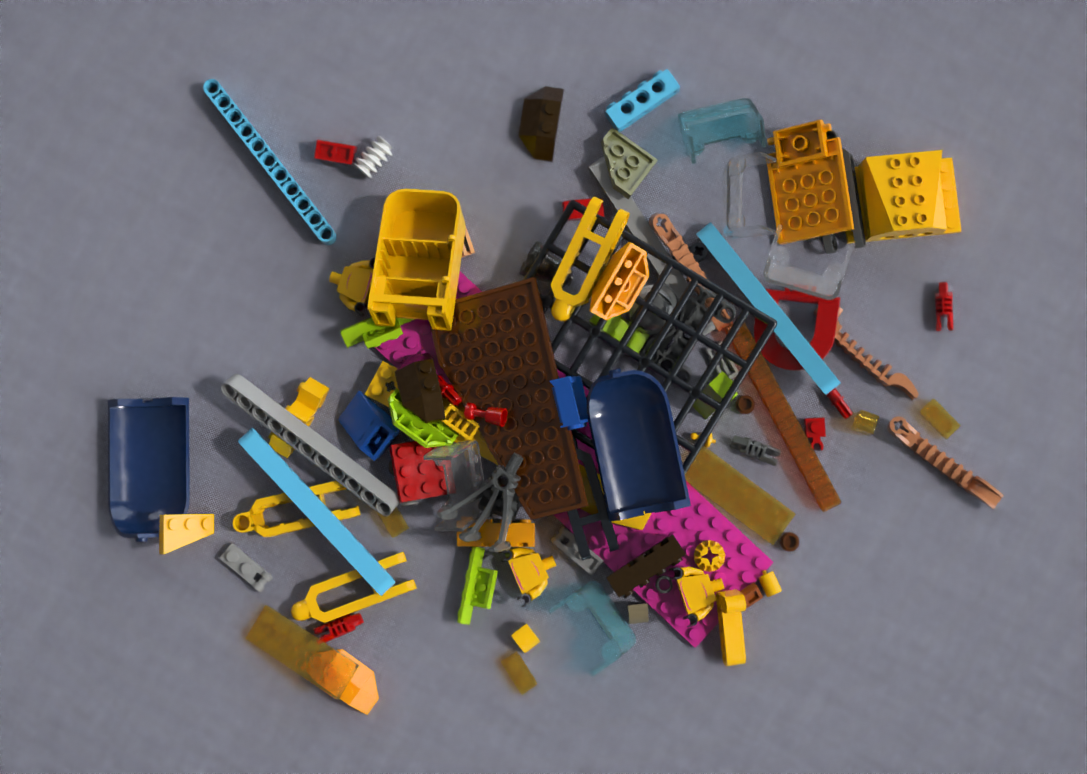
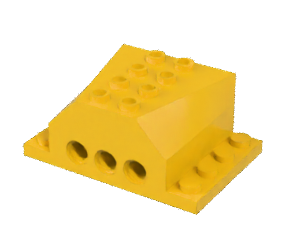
(907, 196)

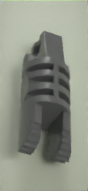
(756, 449)

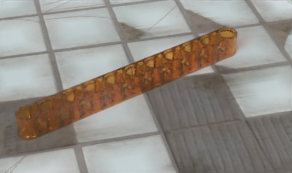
(786, 422)

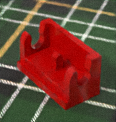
(335, 152)

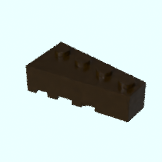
(645, 566)

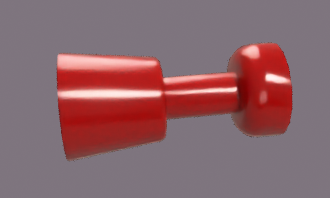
(492, 415)

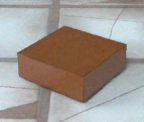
(752, 594)

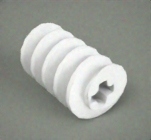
(374, 156)

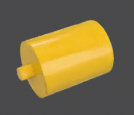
(769, 583)

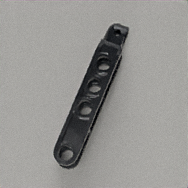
(602, 515)

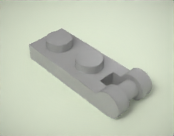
(571, 550)
(246, 567)

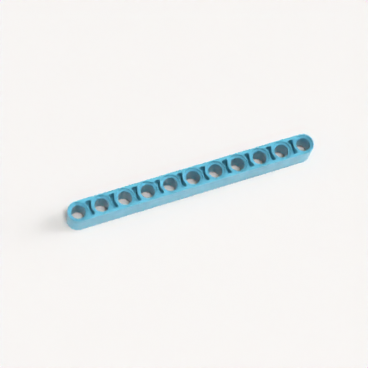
(263, 155)
(765, 303)
(316, 511)

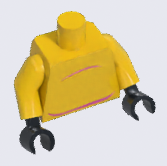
(354, 284)
(529, 571)
(696, 592)

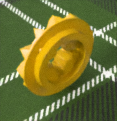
(703, 563)

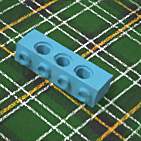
(621, 121)

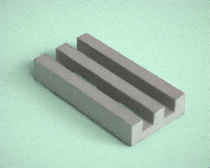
(718, 370)

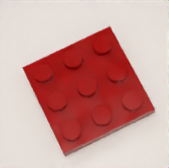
(415, 476)

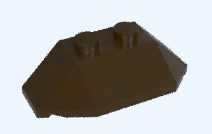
(541, 122)
(420, 388)

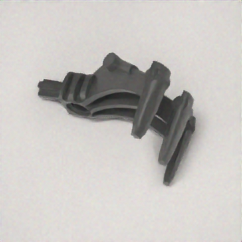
(509, 506)

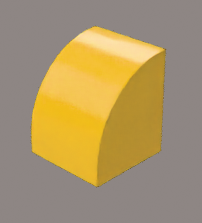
(525, 638)

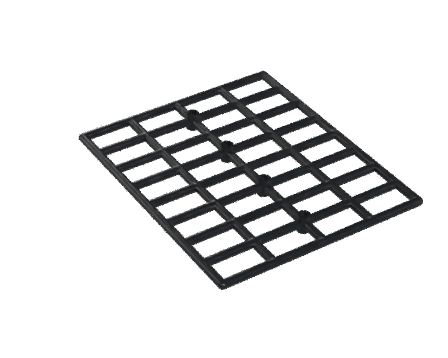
(671, 320)

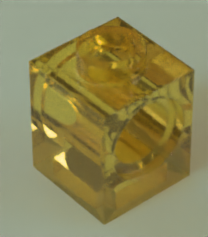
(865, 422)

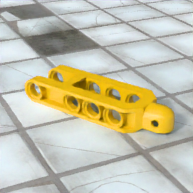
(565, 302)
(254, 519)
(309, 607)

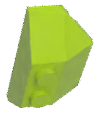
(427, 435)

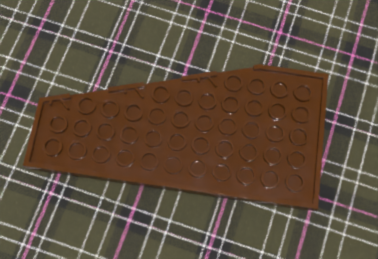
(505, 360)

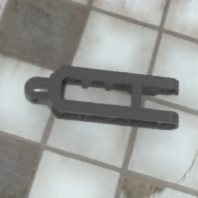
(830, 241)

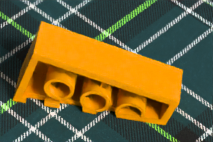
(518, 534)

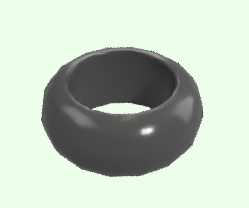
(657, 583)

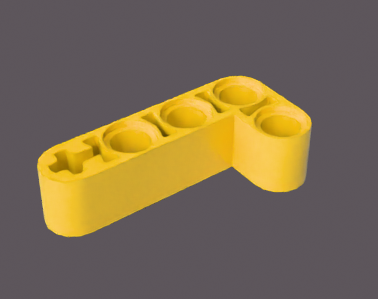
(729, 609)

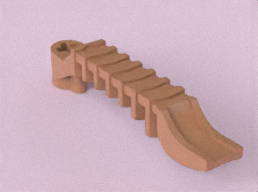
(678, 249)
(897, 380)
(972, 484)

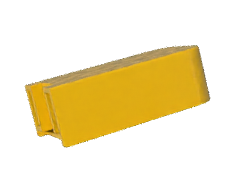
(417, 258)

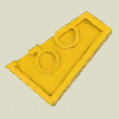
(183, 529)

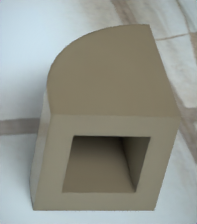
(637, 613)

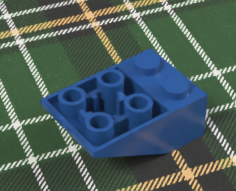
(368, 426)

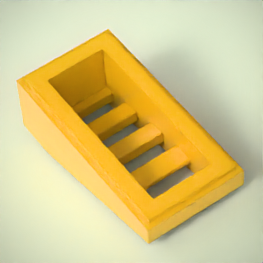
(472, 431)

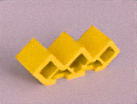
(310, 398)

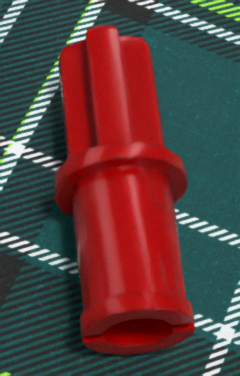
(448, 392)
(837, 400)

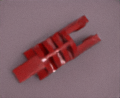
(944, 306)
(339, 626)

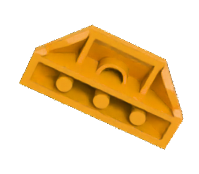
(620, 282)
(362, 689)

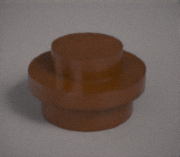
(745, 404)
(789, 541)

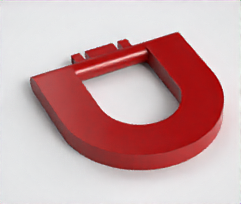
(824, 329)

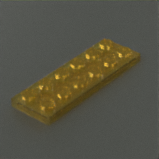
(738, 495)
(302, 652)

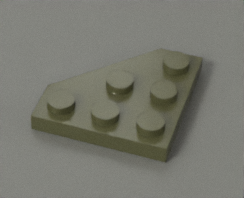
(625, 162)

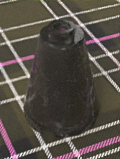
(548, 267)

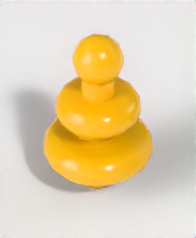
(694, 436)

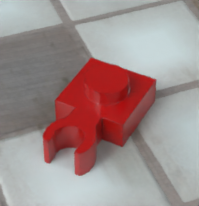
(815, 429)

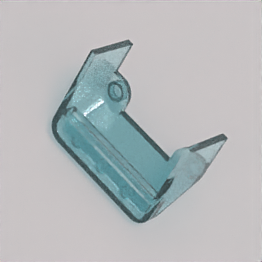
(721, 123)
(608, 616)

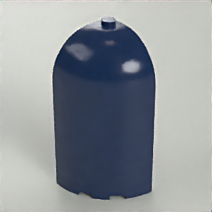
(635, 445)
(147, 463)

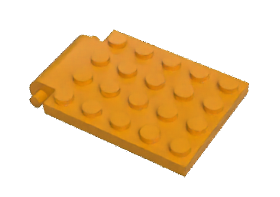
(808, 183)

